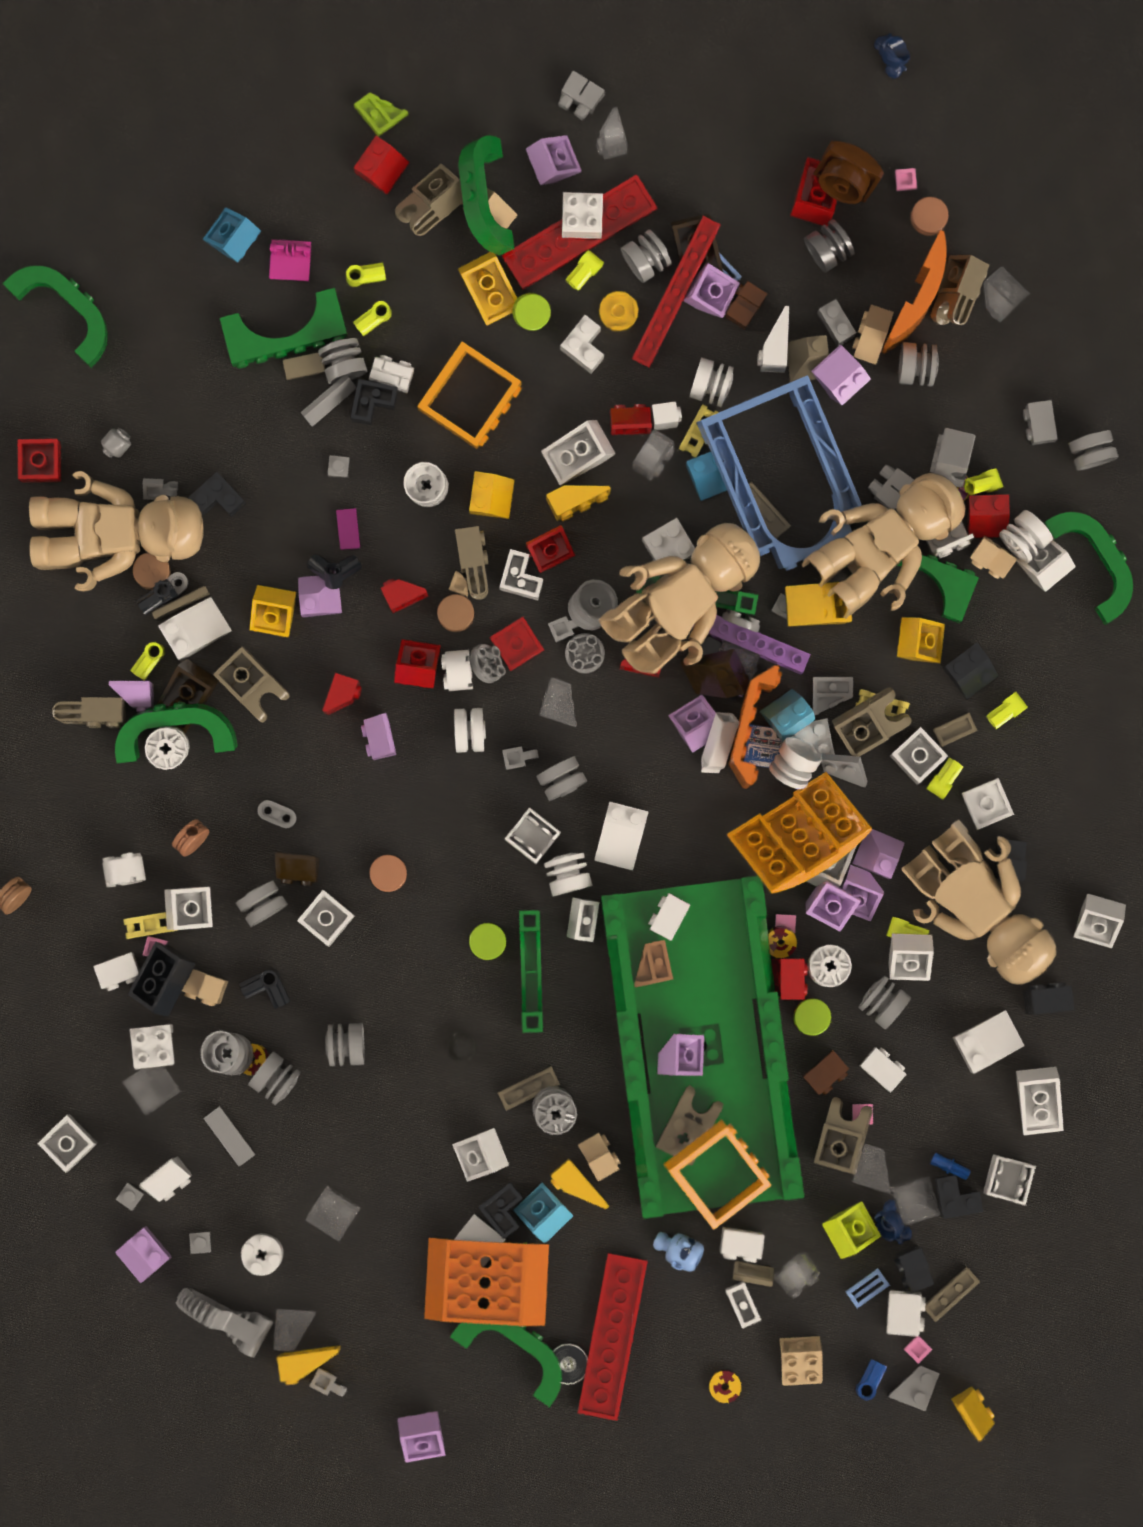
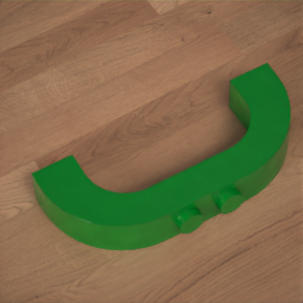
(475, 196)
(36, 276)
(1108, 553)
(160, 716)
(530, 1342)

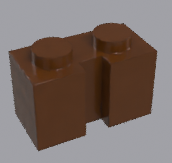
(746, 304)
(826, 1073)

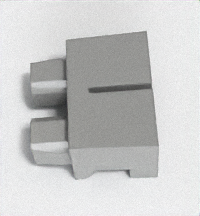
(582, 94)
(889, 492)

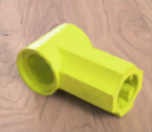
(587, 267)
(368, 274)
(370, 319)
(985, 482)
(146, 662)
(1009, 708)
(942, 782)
(901, 926)

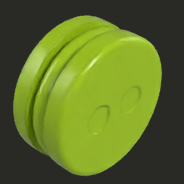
(531, 311)
(487, 941)
(812, 1016)

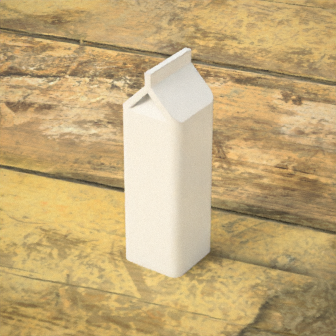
(719, 742)

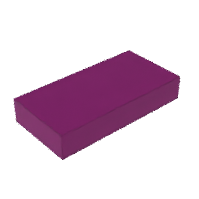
(348, 529)

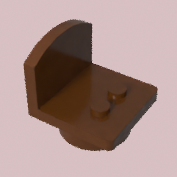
(848, 173)

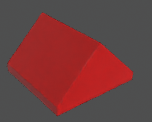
(550, 549)

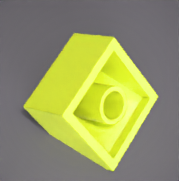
(851, 1230)

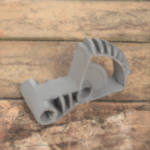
(244, 1328)

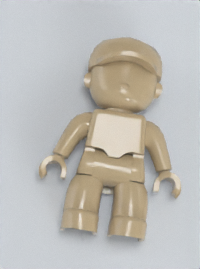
(924, 511)
(112, 530)
(681, 598)
(981, 903)

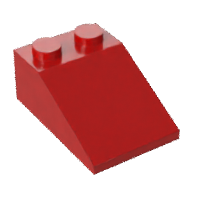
(811, 200)

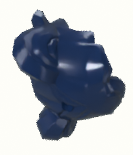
(893, 54)
(891, 1225)

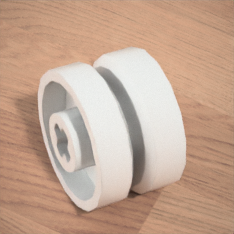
(469, 730)

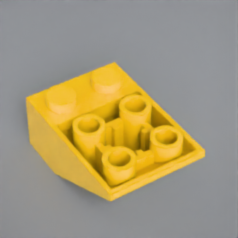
(570, 499)
(812, 606)

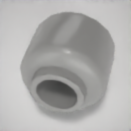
(116, 442)

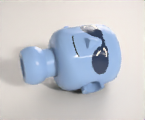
(680, 1250)

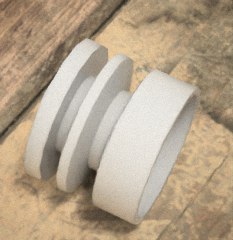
(711, 382)
(422, 473)
(1027, 535)
(176, 740)
(795, 763)
(568, 874)
(818, 970)

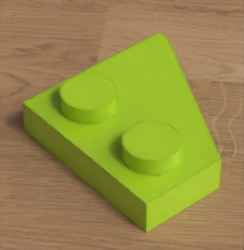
(379, 113)

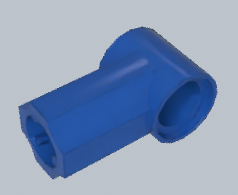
(871, 1377)

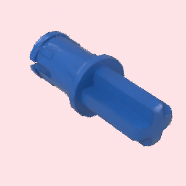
(950, 1166)

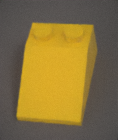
(489, 287)
(575, 1183)
(300, 1363)
(973, 1412)

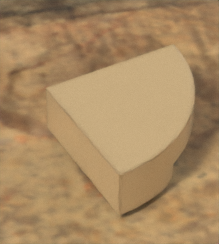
(459, 584)

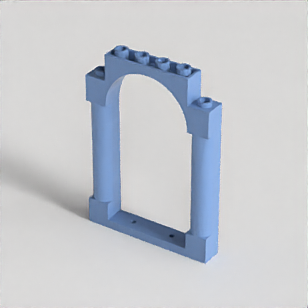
(825, 446)

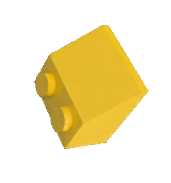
(491, 495)
(272, 611)
(920, 640)

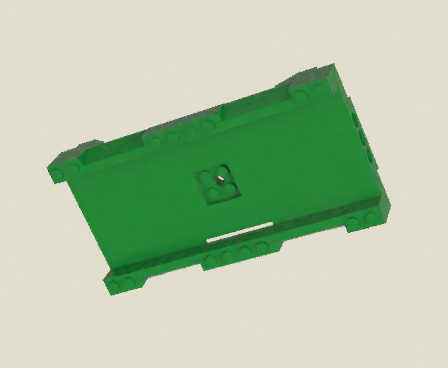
(717, 969)

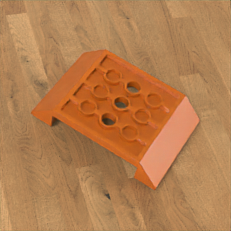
(765, 682)
(516, 1279)

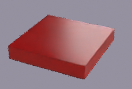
(517, 643)

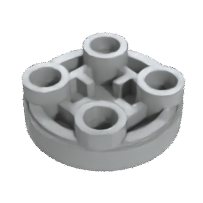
(747, 622)
(584, 653)
(487, 663)

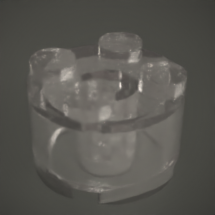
(797, 1274)

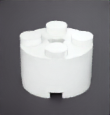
(458, 670)
(123, 870)
(256, 1264)

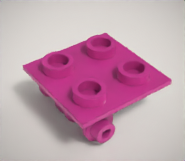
(290, 260)

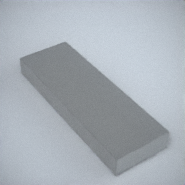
(328, 400)
(229, 1136)

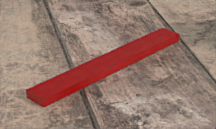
(676, 291)

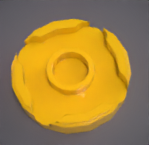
(618, 311)

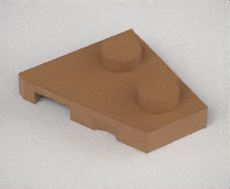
(654, 965)

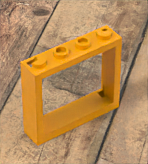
(502, 407)
(699, 1146)

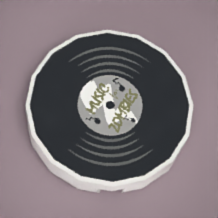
(572, 1361)

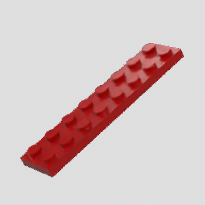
(550, 251)
(612, 1336)

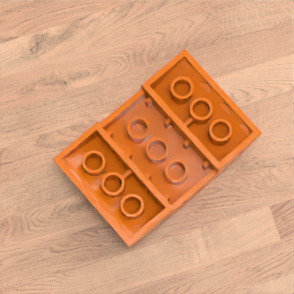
(930, 279)

